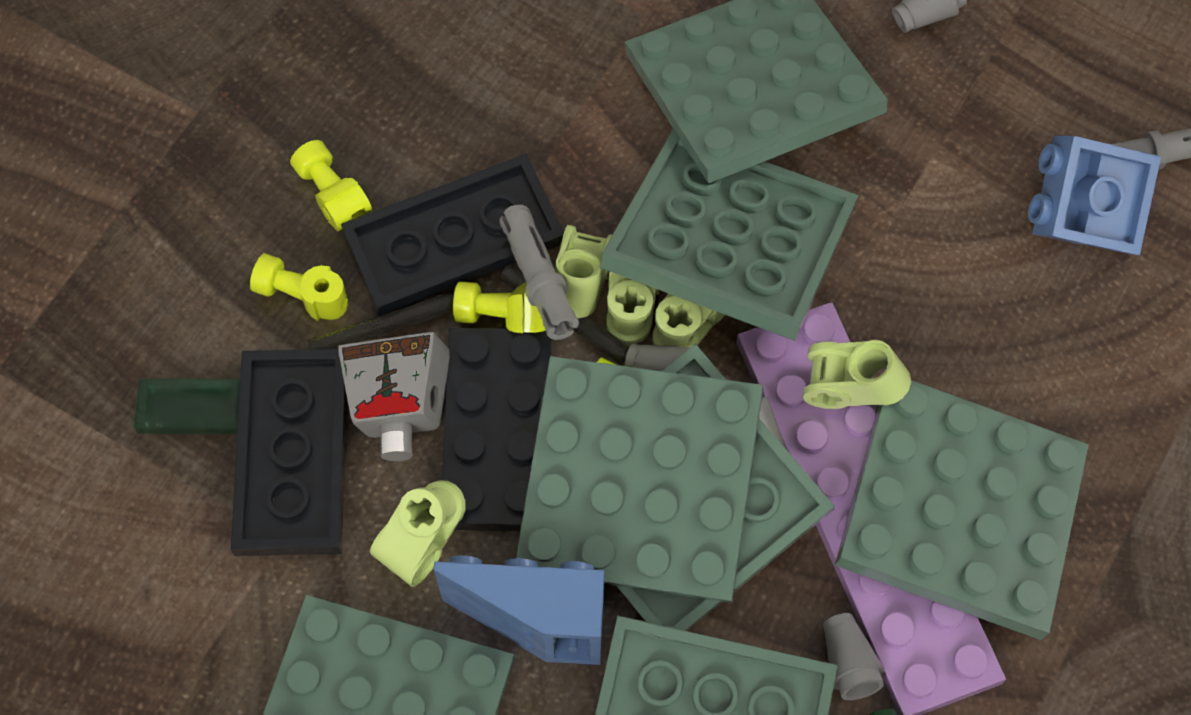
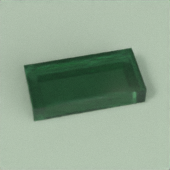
(187, 406)

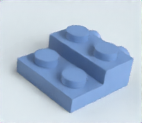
(1094, 194)

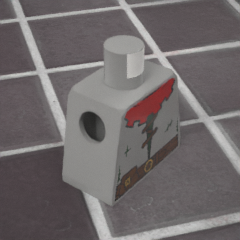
(395, 388)

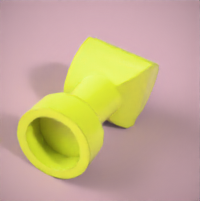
(337, 198)
(317, 288)
(515, 307)

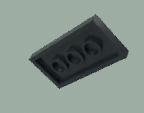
(446, 234)
(493, 421)
(290, 454)

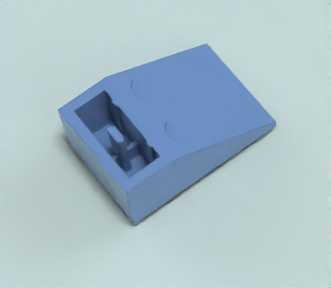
(537, 608)

